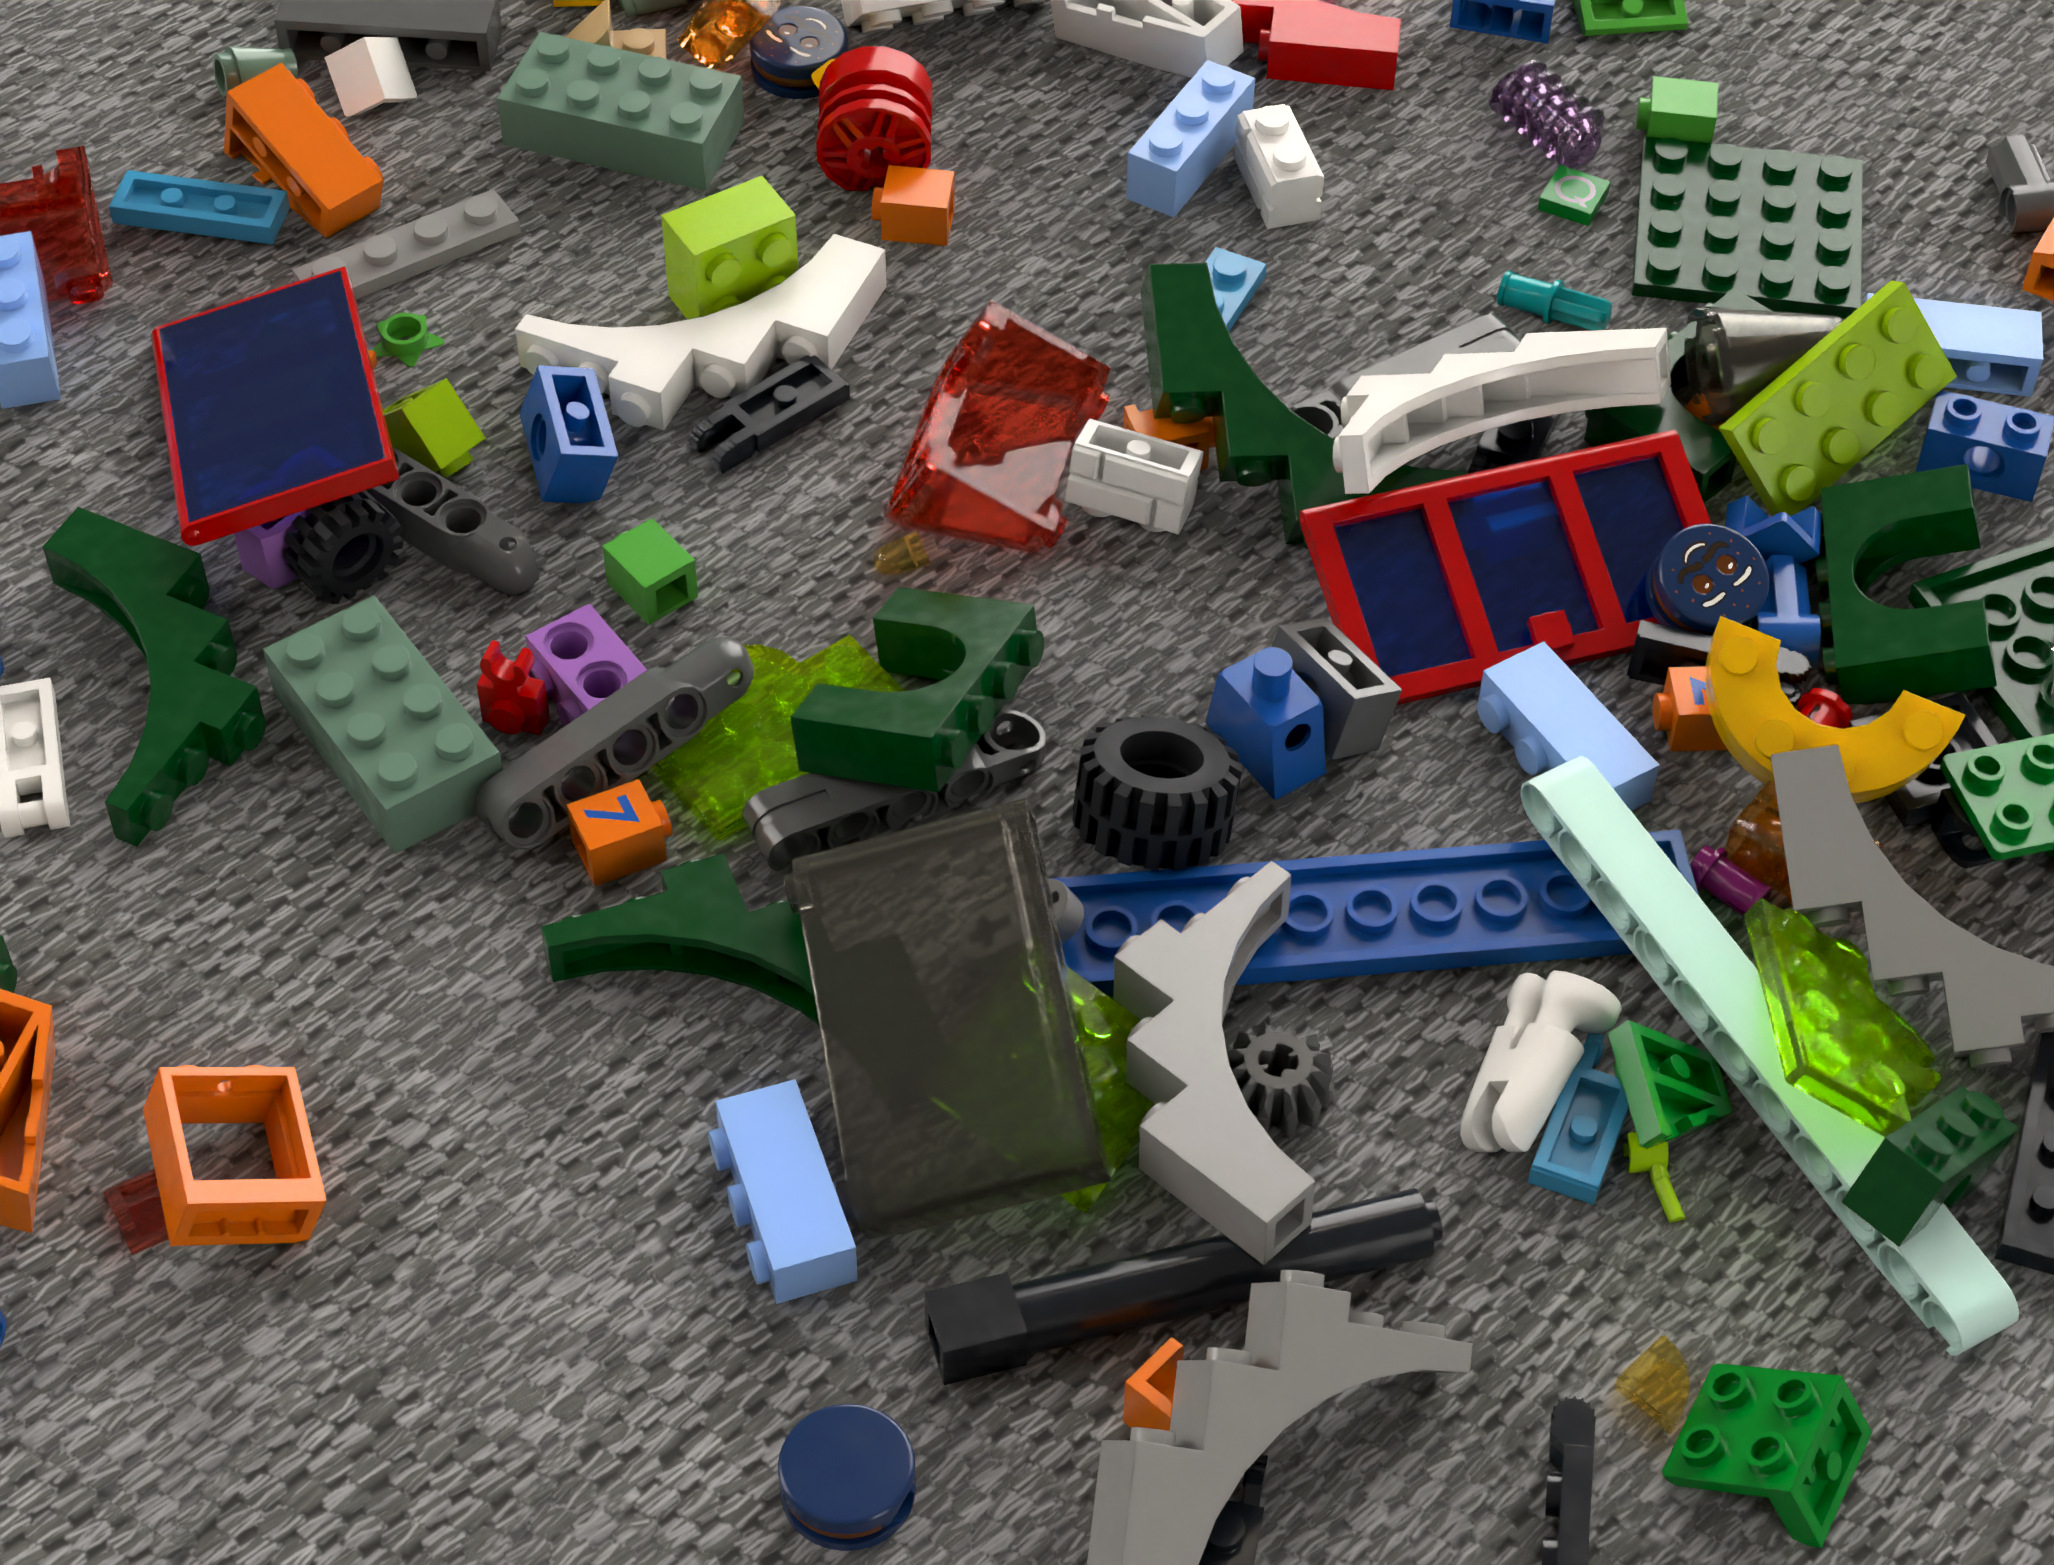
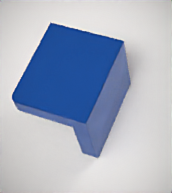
(1778, 534)

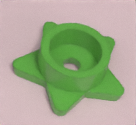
(402, 326)

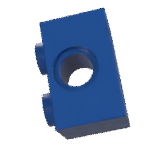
(568, 434)
(1996, 440)

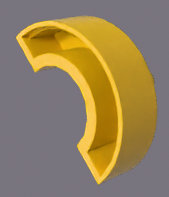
(1760, 720)

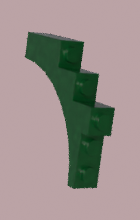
(1256, 436)
(194, 702)
(691, 929)

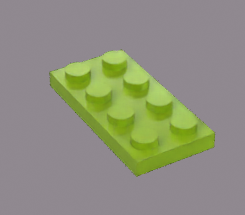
(1838, 400)

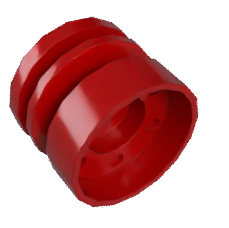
(873, 116)

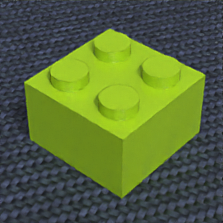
(728, 248)

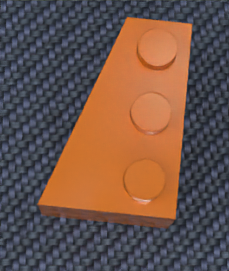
(301, 149)
(25, 1089)

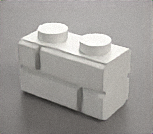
(1278, 166)
(1133, 477)

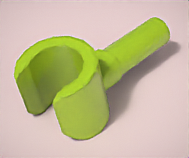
(1655, 1162)

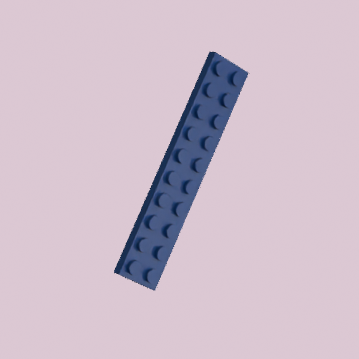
(1371, 911)

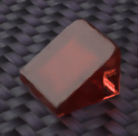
(138, 1211)

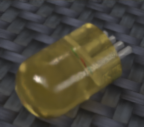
(904, 554)

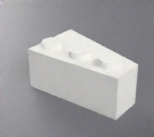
(1155, 33)

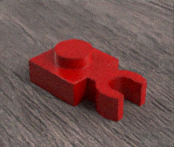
(508, 695)

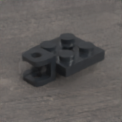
(1931, 795)

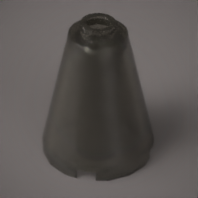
(1744, 352)

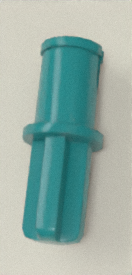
(1554, 302)

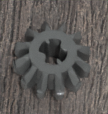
(1282, 1076)

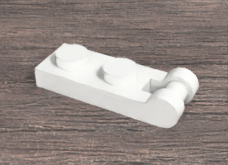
(30, 758)

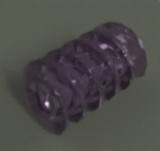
(1549, 113)

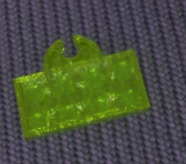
(753, 739)
(1832, 1026)

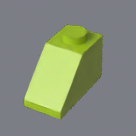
(433, 428)

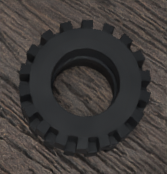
(1156, 792)

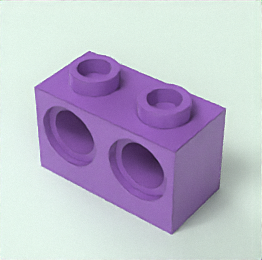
(581, 661)

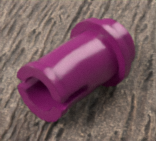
(1727, 880)

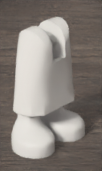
(1533, 1058)

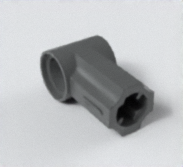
(2022, 185)

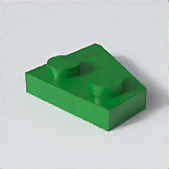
(1667, 1083)

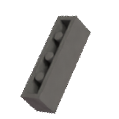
(428, 31)

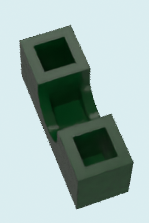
(1930, 1163)

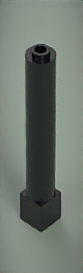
(995, 1324)

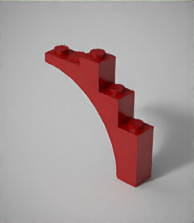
(1322, 42)

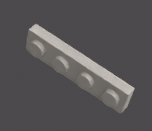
(420, 244)

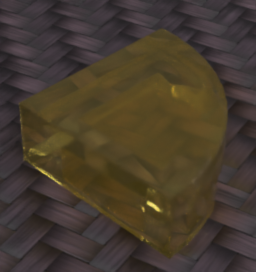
(1657, 1383)

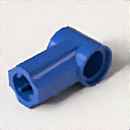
(1787, 609)

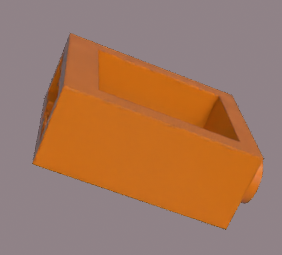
(238, 1208)

